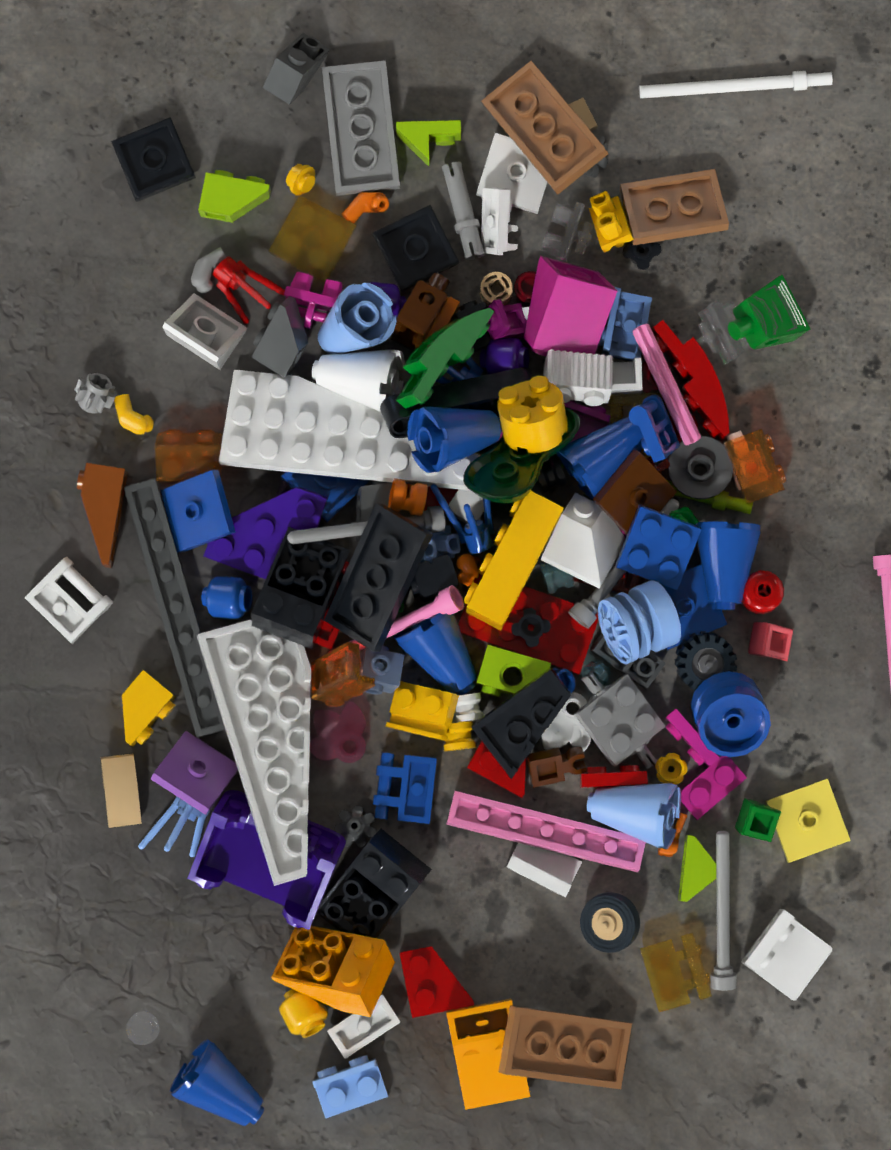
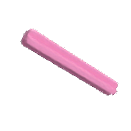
(666, 384)

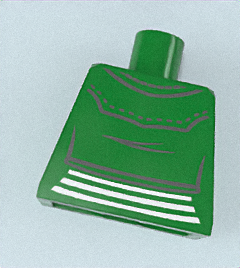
(769, 317)

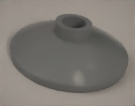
(704, 453)

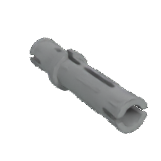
(466, 224)

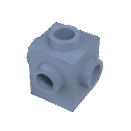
(383, 667)

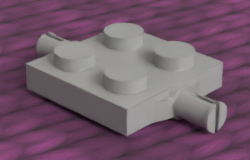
(619, 720)

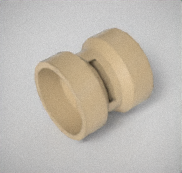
(495, 292)

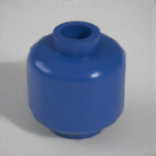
(227, 597)

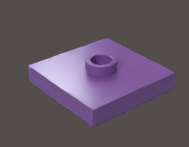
(195, 772)

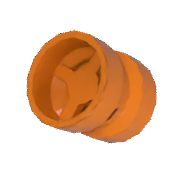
(407, 497)

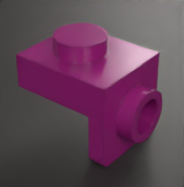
(506, 321)

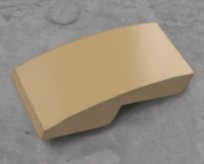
(121, 790)

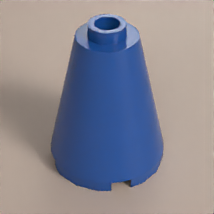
(450, 435)
(599, 454)
(727, 560)
(440, 651)
(217, 1086)

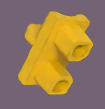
(609, 221)

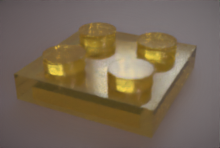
(312, 239)

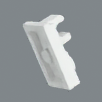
(495, 219)

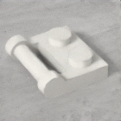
(61, 608)

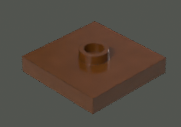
(633, 485)

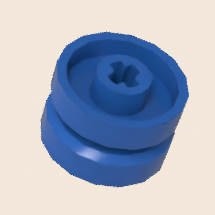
(730, 714)

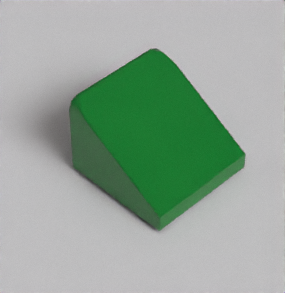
(757, 820)

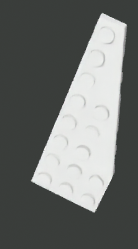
(266, 714)

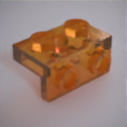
(186, 454)
(755, 465)

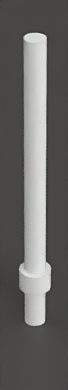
(798, 81)

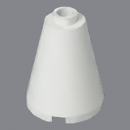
(361, 376)

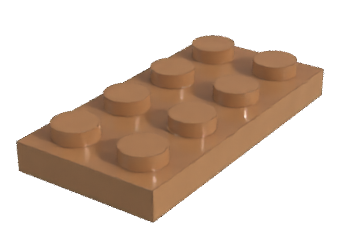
(544, 127)
(565, 1047)

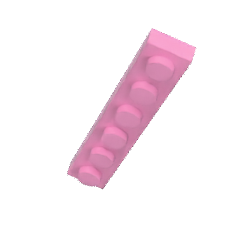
(546, 831)

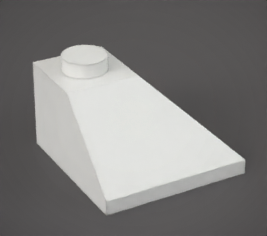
(584, 542)

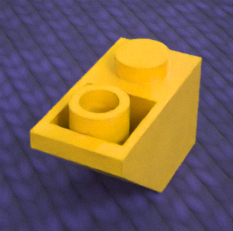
(142, 705)

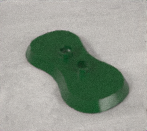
(510, 474)

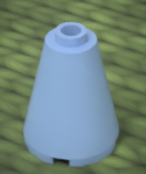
(357, 320)
(638, 810)

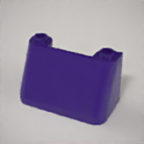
(235, 855)

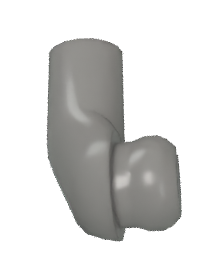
(203, 270)

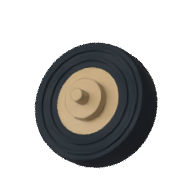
(610, 922)

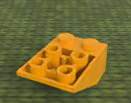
(336, 968)
(477, 1045)

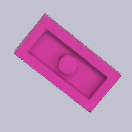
(680, 728)
(711, 786)

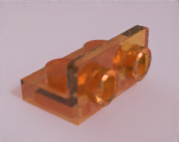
(338, 677)

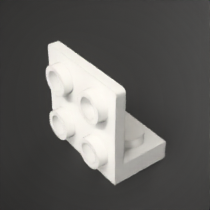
(787, 955)

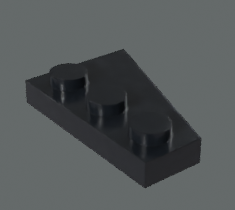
(520, 720)

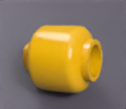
(302, 1014)

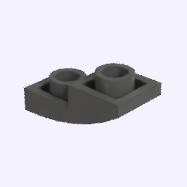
(641, 671)

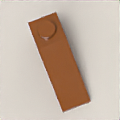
(103, 500)

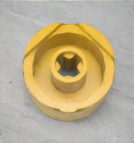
(532, 415)

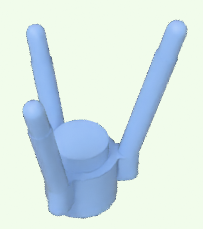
(186, 812)

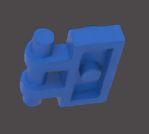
(415, 790)

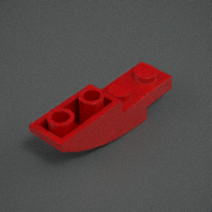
(704, 388)

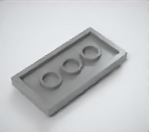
(360, 127)

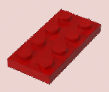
(562, 646)

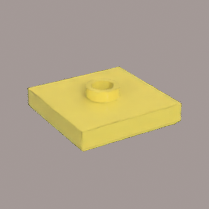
(809, 821)

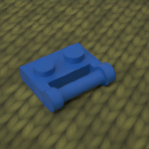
(658, 433)

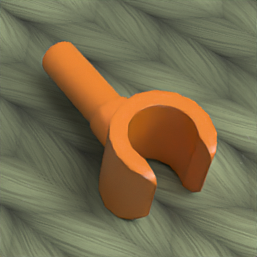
(674, 846)

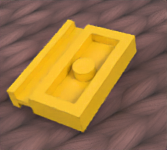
(422, 710)

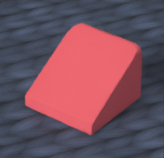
(770, 641)

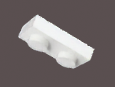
(360, 1030)

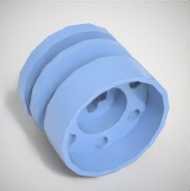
(639, 622)

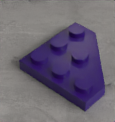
(263, 528)

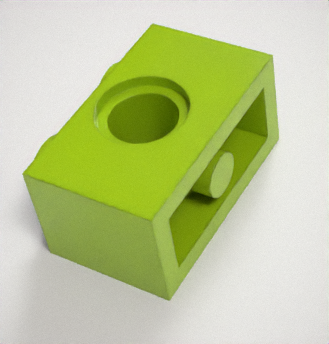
(497, 661)

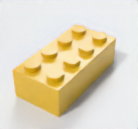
(514, 559)

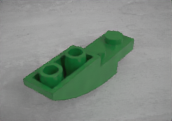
(438, 352)

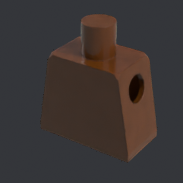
(420, 311)

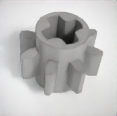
(94, 393)

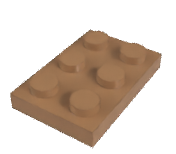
(674, 207)

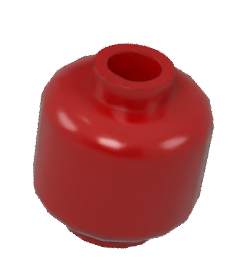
(754, 601)

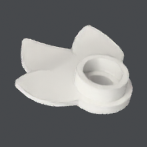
(567, 728)

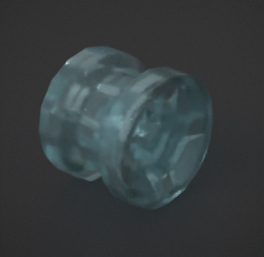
(555, 578)

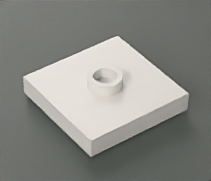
(511, 169)

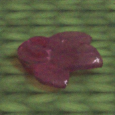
(336, 730)

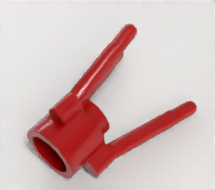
(232, 275)

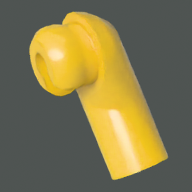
(130, 419)

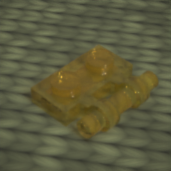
(666, 975)

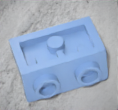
(350, 1086)

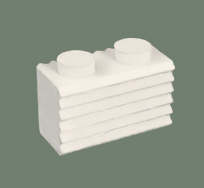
(580, 375)

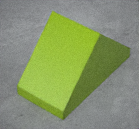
(697, 869)

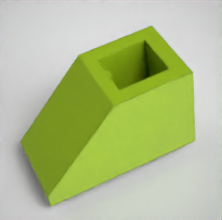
(230, 197)

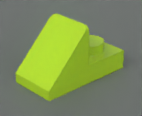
(419, 133)

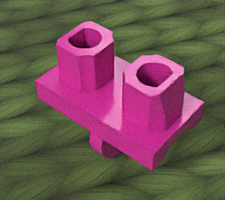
(301, 289)

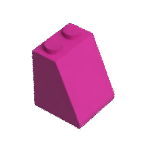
(567, 308)

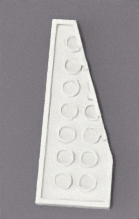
(316, 431)

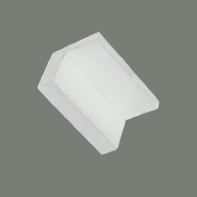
(545, 867)

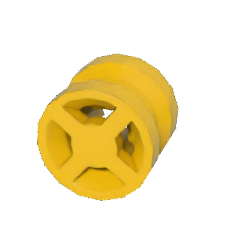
(459, 737)

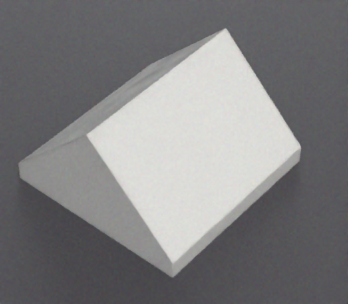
(204, 330)

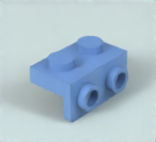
(625, 315)

